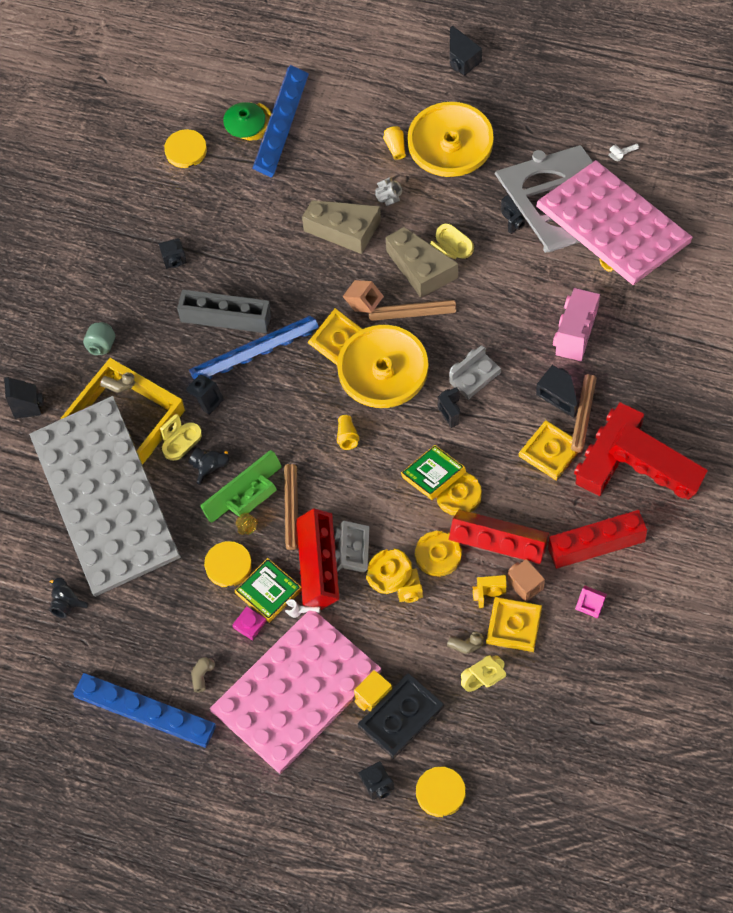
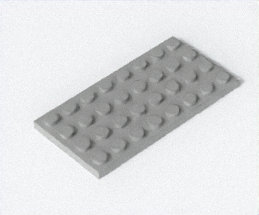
(104, 496)

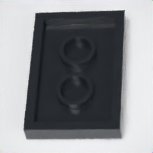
(400, 715)

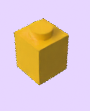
(371, 691)

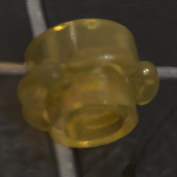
(246, 524)

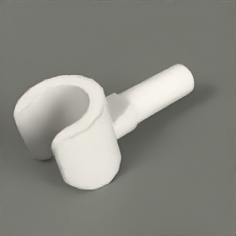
(618, 153)
(297, 610)

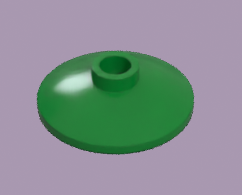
(244, 120)

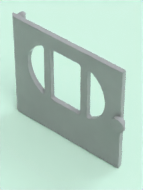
(562, 163)

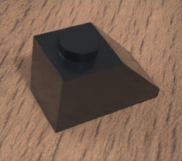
(463, 52)
(558, 389)
(23, 398)

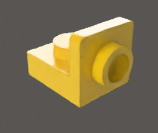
(491, 586)
(412, 589)

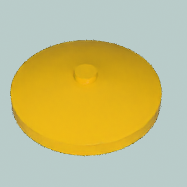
(450, 139)
(382, 366)

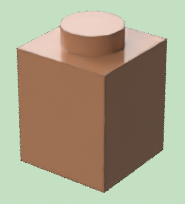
(363, 296)
(525, 580)

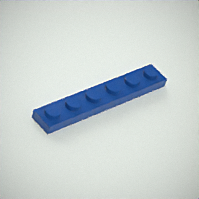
(280, 121)
(261, 345)
(144, 710)

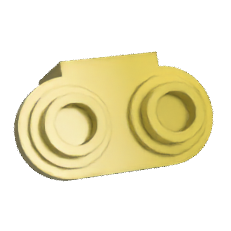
(453, 242)
(180, 439)
(483, 673)

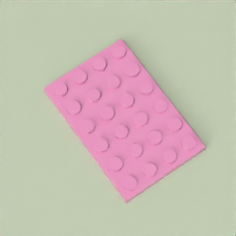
(614, 222)
(294, 690)

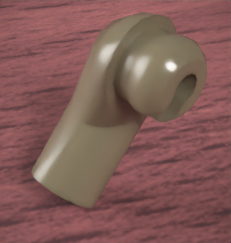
(119, 385)
(466, 646)
(202, 666)

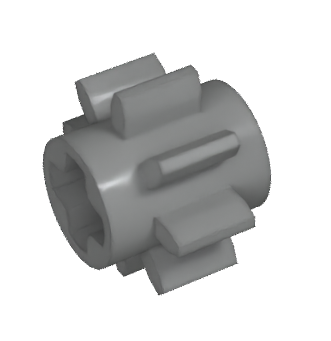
(388, 191)

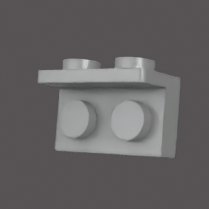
(473, 372)
(351, 546)

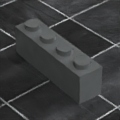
(224, 311)

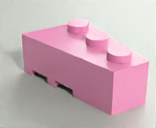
(576, 324)

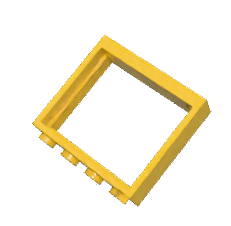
(144, 387)

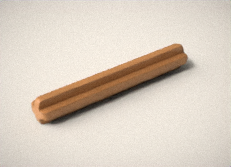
(413, 310)
(583, 413)
(291, 506)

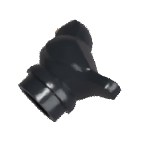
(207, 462)
(63, 599)

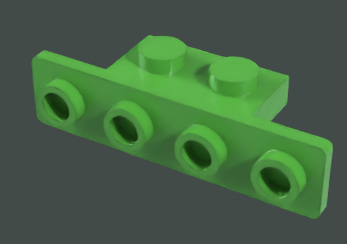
(245, 490)

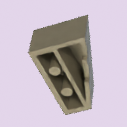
(342, 223)
(420, 262)

